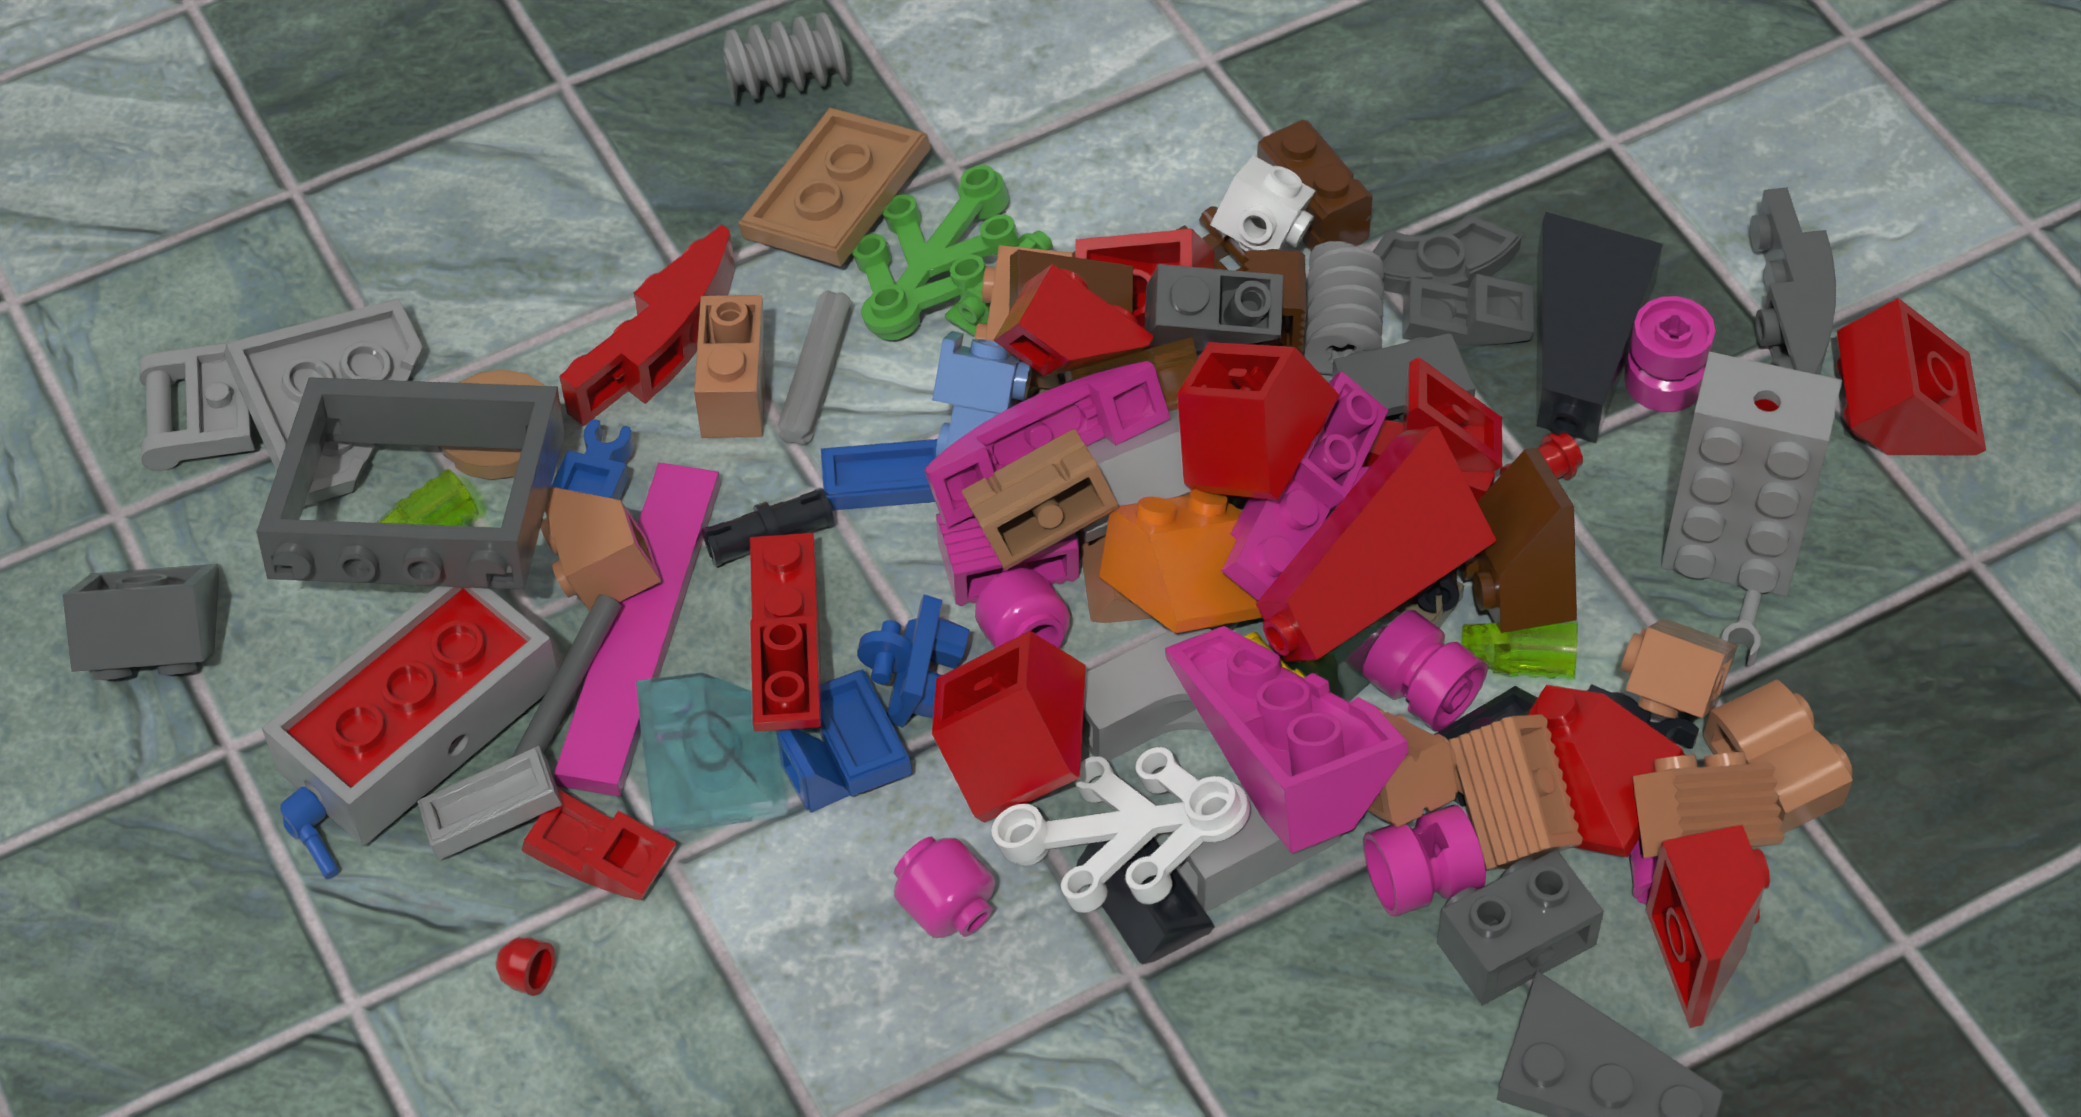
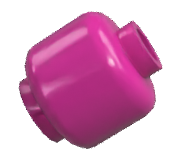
(1021, 603)
(944, 887)

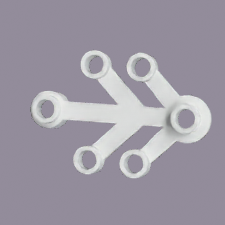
(1206, 812)

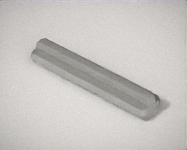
(814, 368)

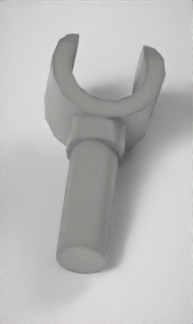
(1744, 629)

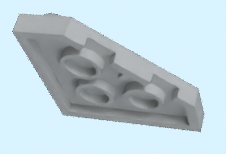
(276, 365)

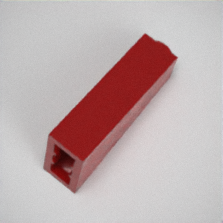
(1377, 549)

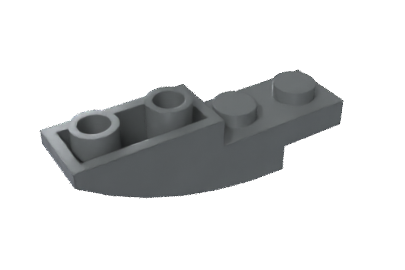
(1798, 284)

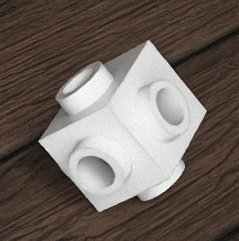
(1265, 207)

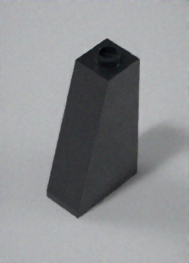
(1586, 313)

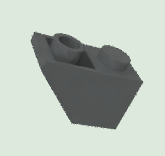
(1212, 306)

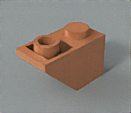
(730, 367)
(597, 547)

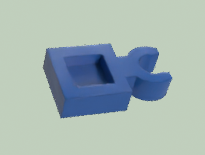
(602, 466)

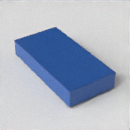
(877, 474)
(860, 734)

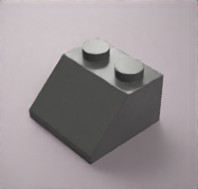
(142, 620)

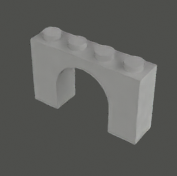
(1143, 698)

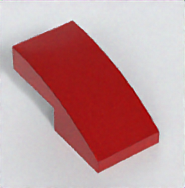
(599, 850)

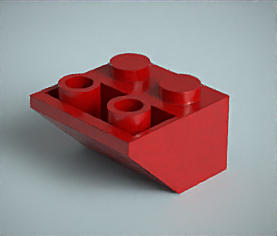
(1249, 418)
(1011, 723)

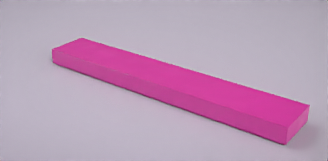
(607, 712)

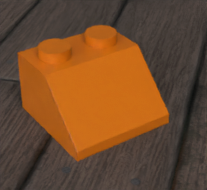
(1172, 559)

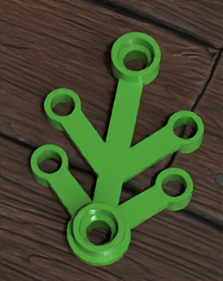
(895, 308)

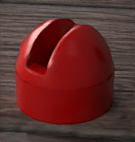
(526, 965)

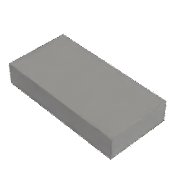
(489, 803)

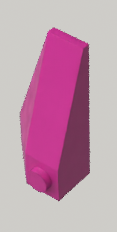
(1290, 741)

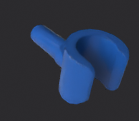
(300, 815)

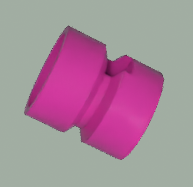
(1668, 353)
(1416, 664)
(1416, 862)

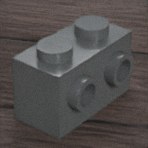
(1518, 925)

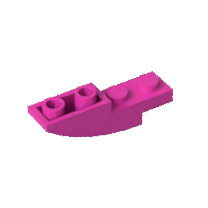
(1276, 530)

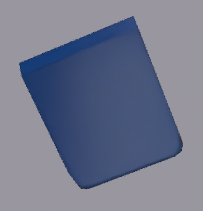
(810, 769)

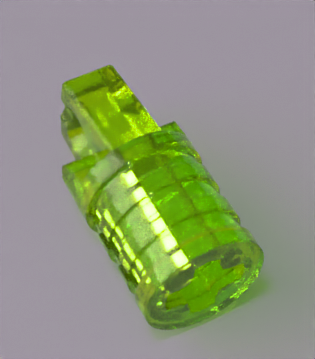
(429, 498)
(1529, 652)

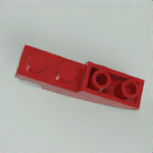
(660, 339)
(785, 633)

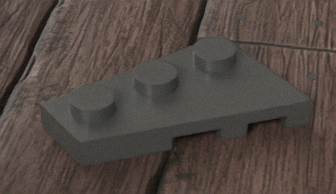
(1588, 1065)

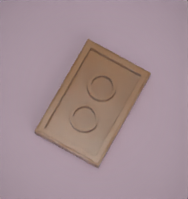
(834, 186)

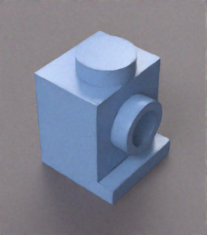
(979, 375)

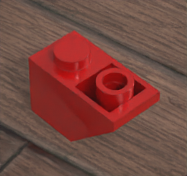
(1067, 326)

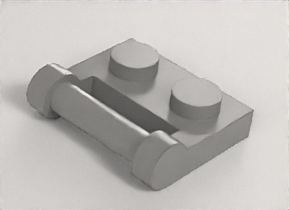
(214, 407)

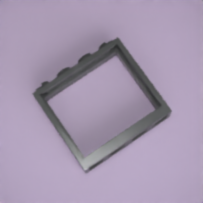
(413, 415)

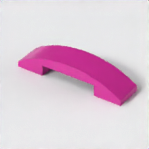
(1097, 406)

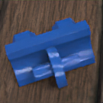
(909, 656)

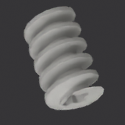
(783, 55)
(1342, 303)

